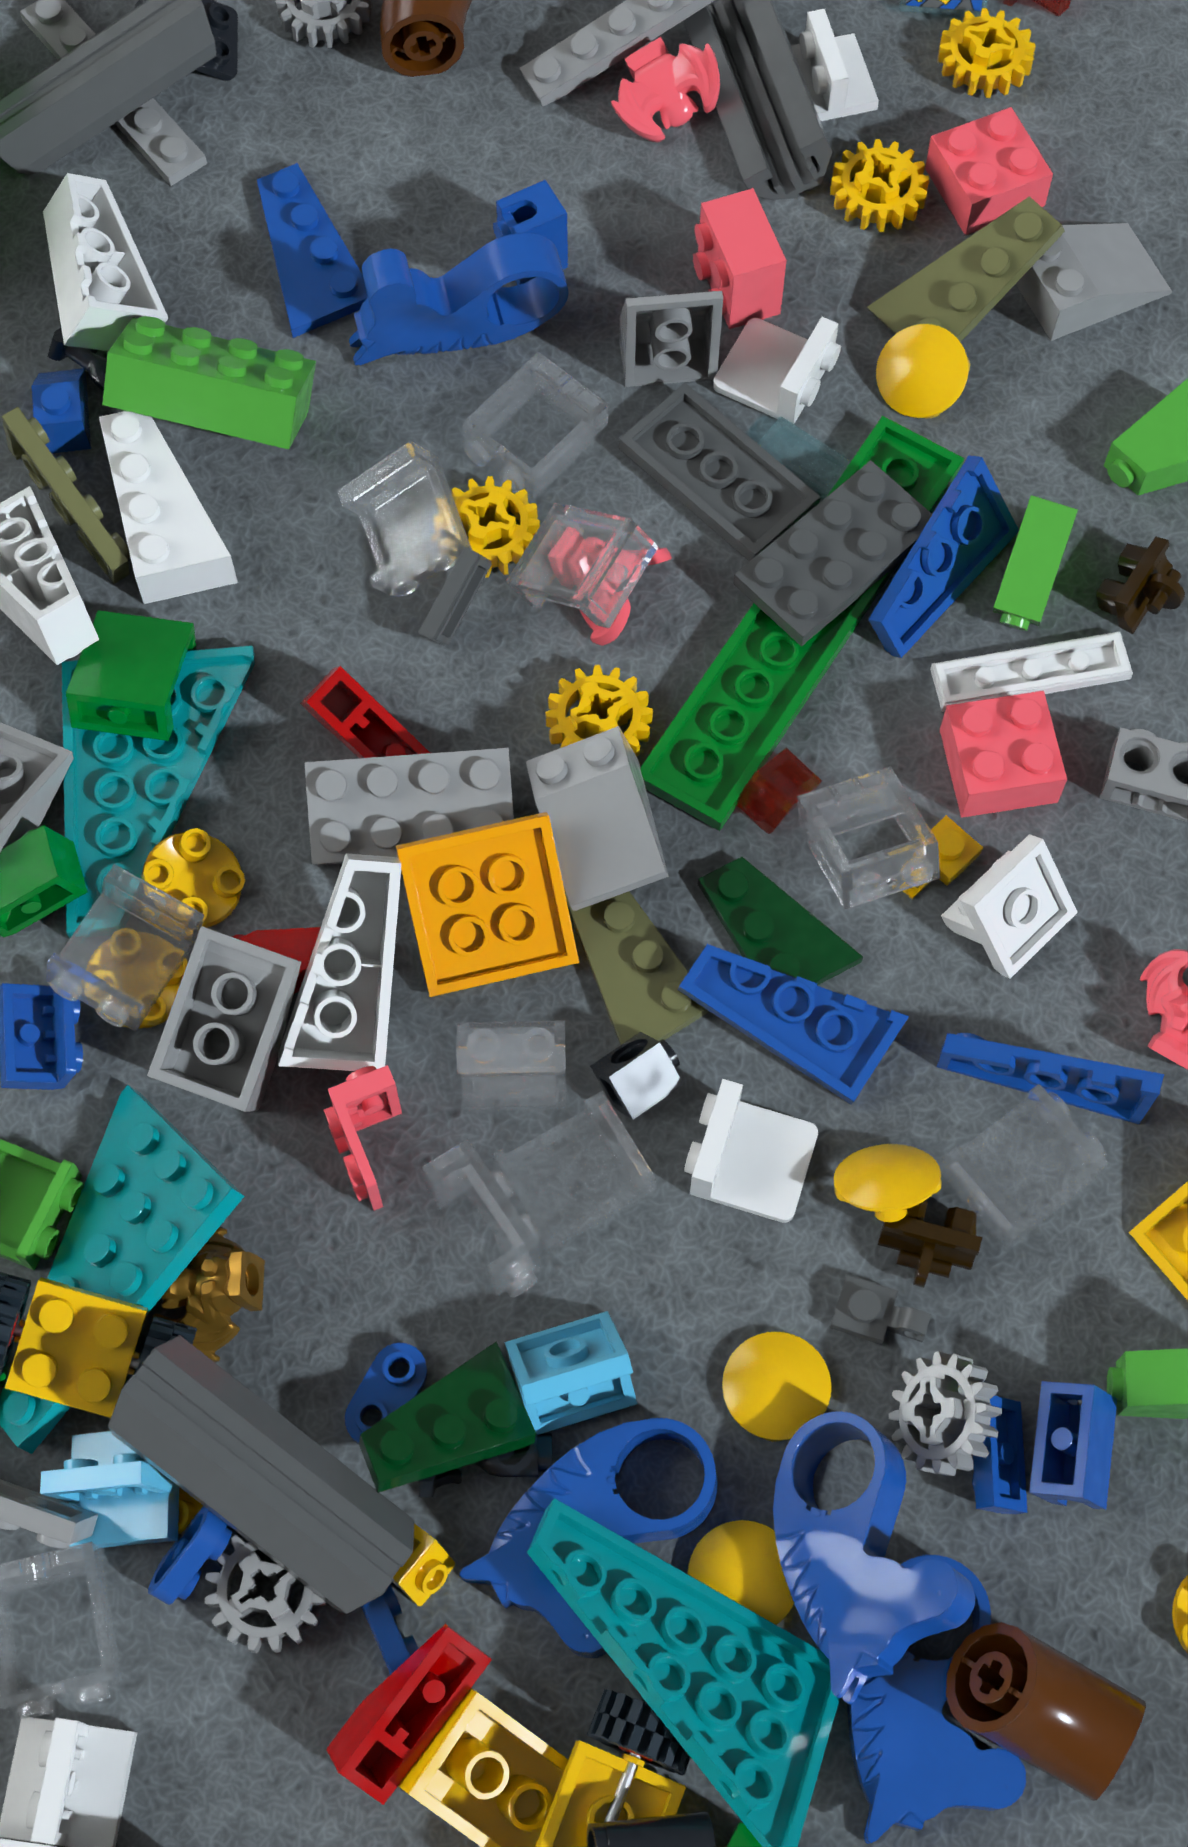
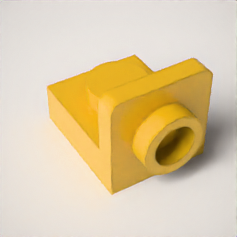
(425, 1568)

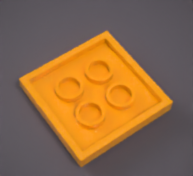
(487, 904)

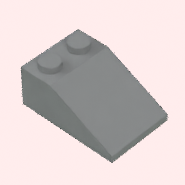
(1090, 278)
(670, 338)
(28, 781)
(598, 817)
(227, 1021)

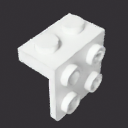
(777, 368)
(750, 1156)

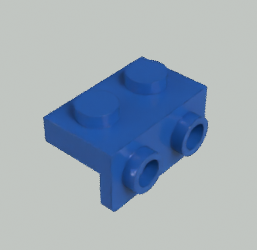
(37, 1038)

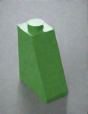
(1154, 448)
(1034, 563)
(1151, 1383)

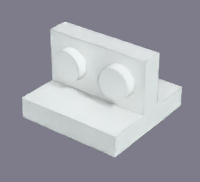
(833, 70)
(1014, 906)
(67, 1783)

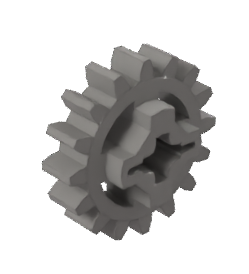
(323, 19)
(945, 1414)
(244, 1605)

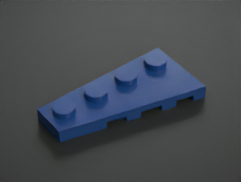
(311, 259)
(946, 558)
(807, 1026)
(1079, 1082)

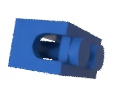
(535, 212)
(1073, 1444)

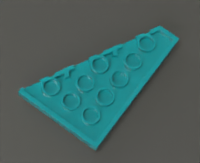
(131, 789)
(132, 1230)
(721, 1679)

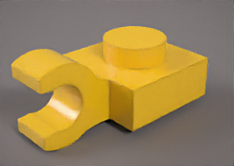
(956, 852)

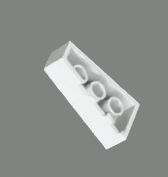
(95, 265)
(164, 523)
(37, 584)
(348, 982)

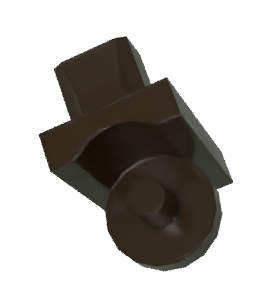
(1149, 587)
(930, 1246)

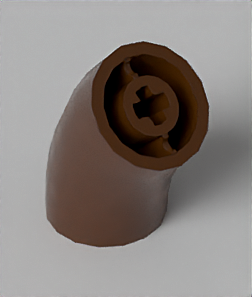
(422, 35)
(1043, 1706)

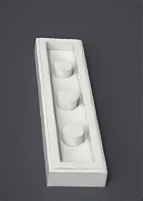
(1033, 669)

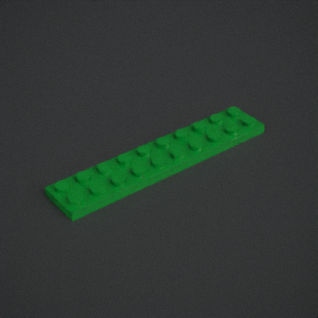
(764, 674)

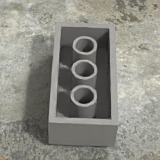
(402, 799)

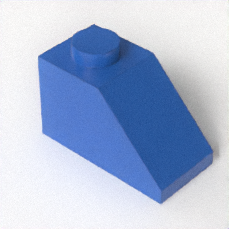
(62, 409)

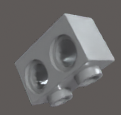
(1156, 786)

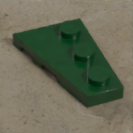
(773, 926)
(450, 1424)

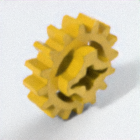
(986, 52)
(878, 184)
(489, 525)
(600, 694)

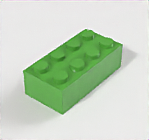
(209, 381)

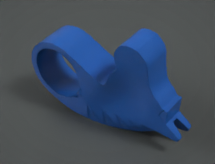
(462, 308)
(587, 1484)
(847, 1594)
(914, 1758)

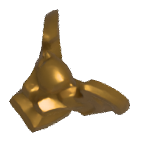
(214, 1289)

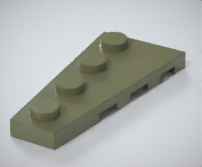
(973, 275)
(28, 440)
(634, 969)

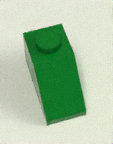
(37, 878)

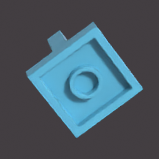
(572, 1372)
(125, 1491)

